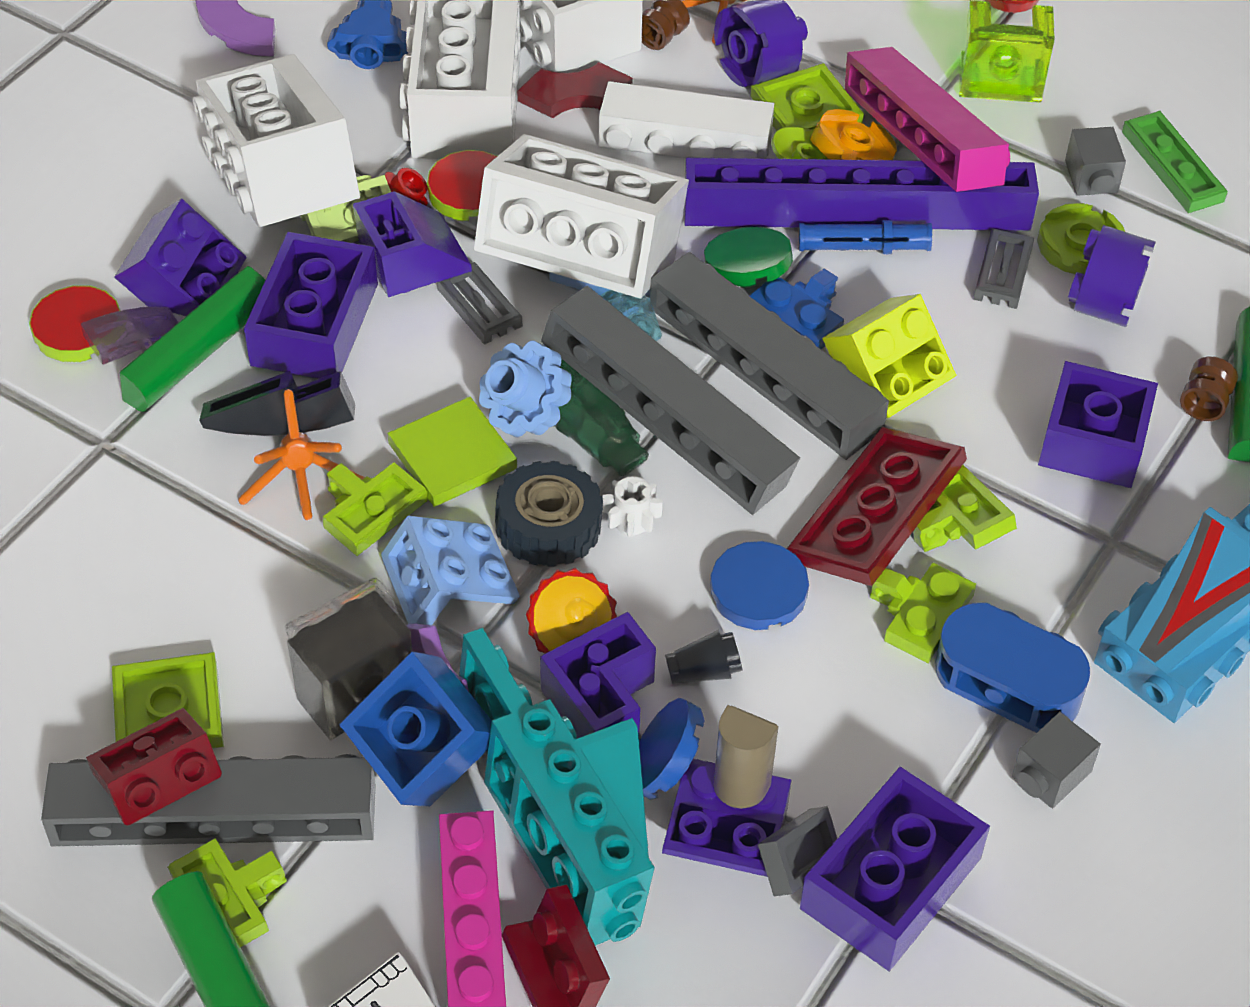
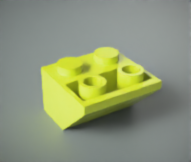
(894, 351)

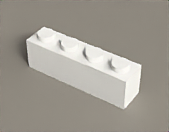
(684, 123)

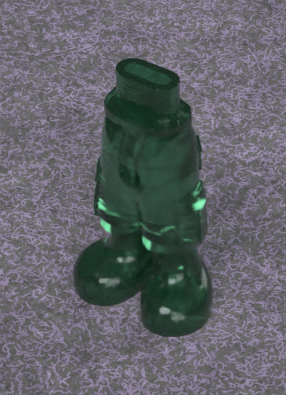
(600, 426)

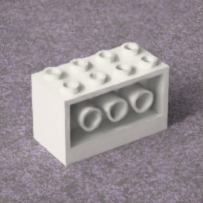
(580, 33)
(461, 76)
(276, 140)
(580, 215)

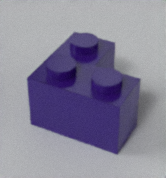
(597, 673)

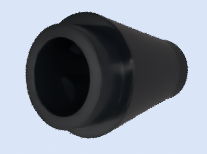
(705, 659)

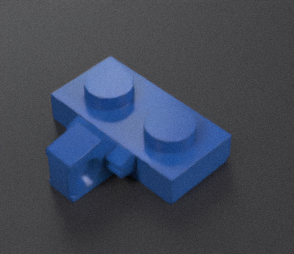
(802, 305)

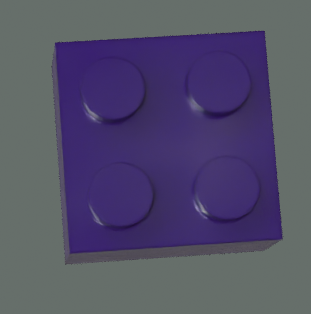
(1098, 424)

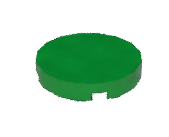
(749, 255)

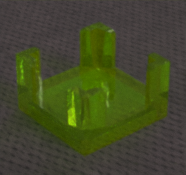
(1006, 59)

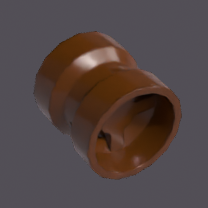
(663, 22)
(1209, 388)

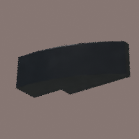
(262, 409)

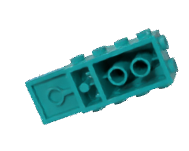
(564, 796)

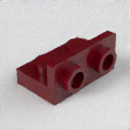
(155, 766)
(557, 954)

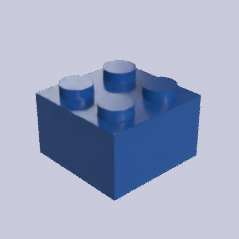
(419, 729)

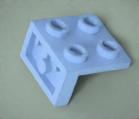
(442, 562)

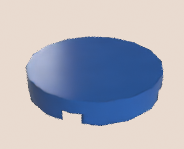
(759, 585)
(669, 746)

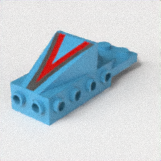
(1188, 623)

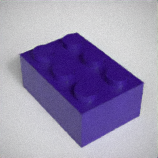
(311, 306)
(894, 868)

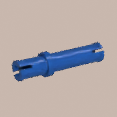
(865, 237)

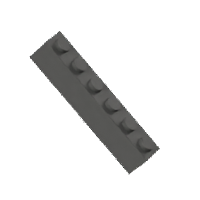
(769, 355)
(670, 399)
(248, 804)

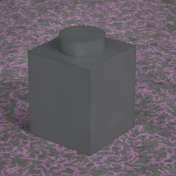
(1095, 161)
(1055, 760)

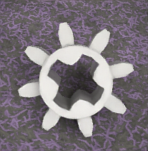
(632, 505)

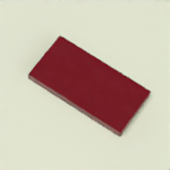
(877, 505)

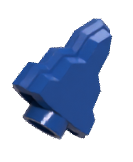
(369, 35)

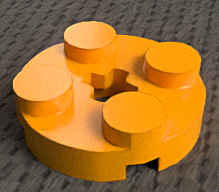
(844, 138)

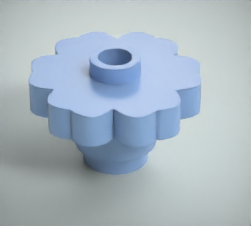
(525, 389)

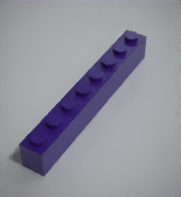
(850, 192)

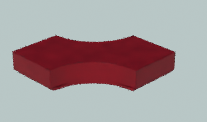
(558, 92)

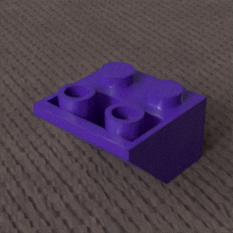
(409, 243)
(179, 260)
(719, 834)

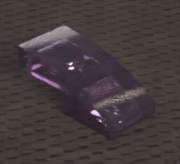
(127, 331)

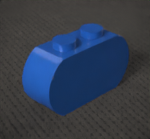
(1011, 666)

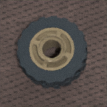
(548, 513)

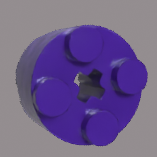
(759, 40)
(1112, 274)

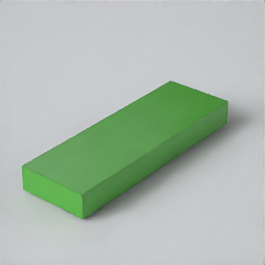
(1174, 162)

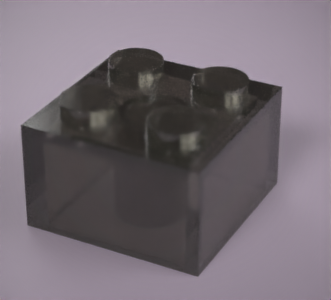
(346, 659)

